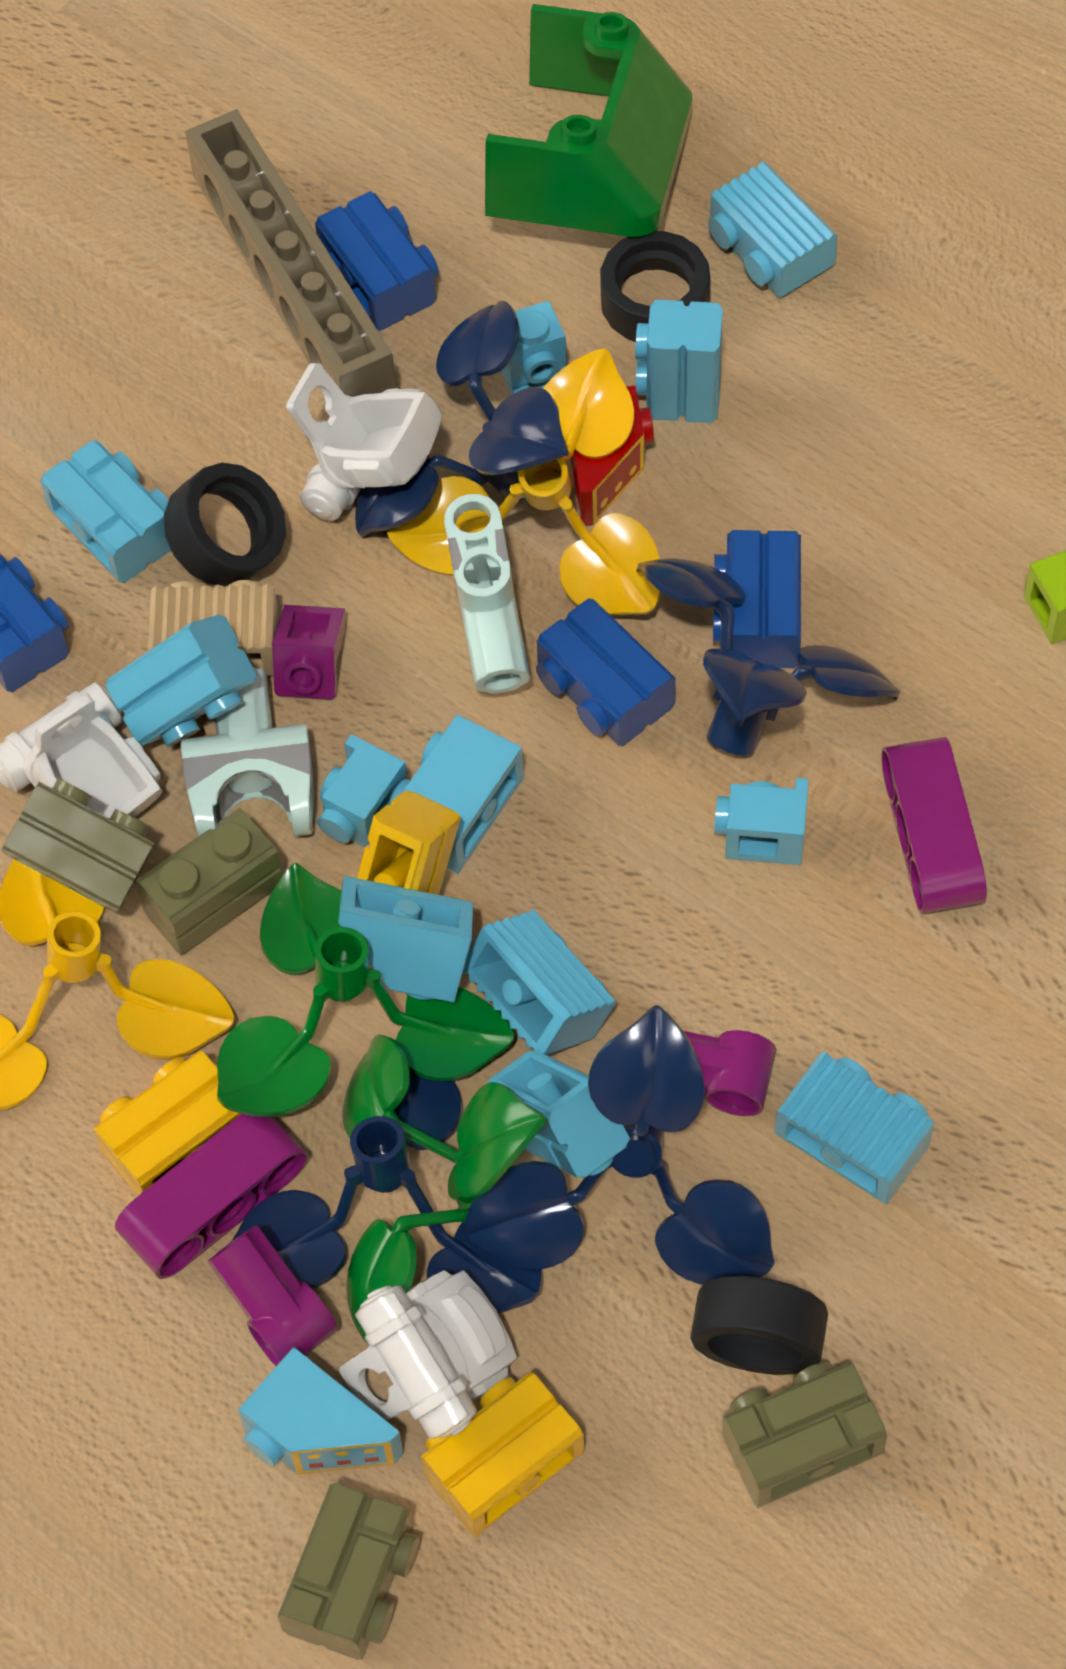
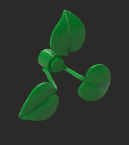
(275, 1071)
(489, 1137)

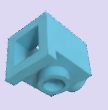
(539, 349)
(358, 791)
(763, 822)

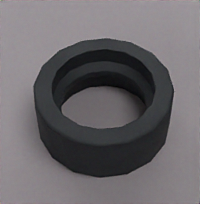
(649, 252)
(251, 497)
(759, 1325)

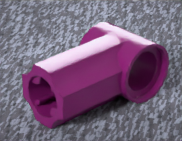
(735, 1070)
(277, 1305)

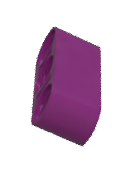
(933, 825)
(210, 1193)

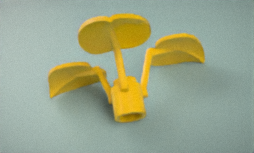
(602, 566)
(165, 1008)

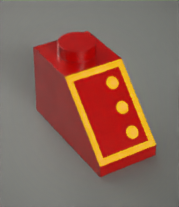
(604, 479)

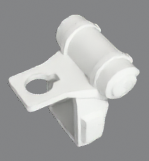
(363, 443)
(85, 750)
(437, 1347)

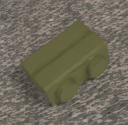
(80, 845)
(209, 881)
(802, 1431)
(348, 1572)

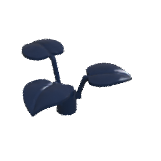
(519, 431)
(745, 687)
(650, 1086)
(304, 1232)

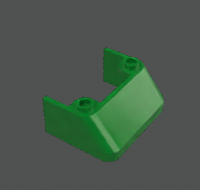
(594, 171)

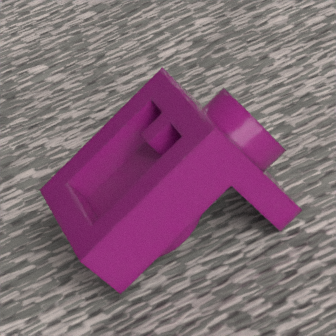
(307, 651)

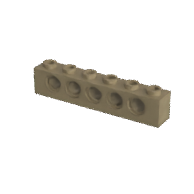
(288, 256)

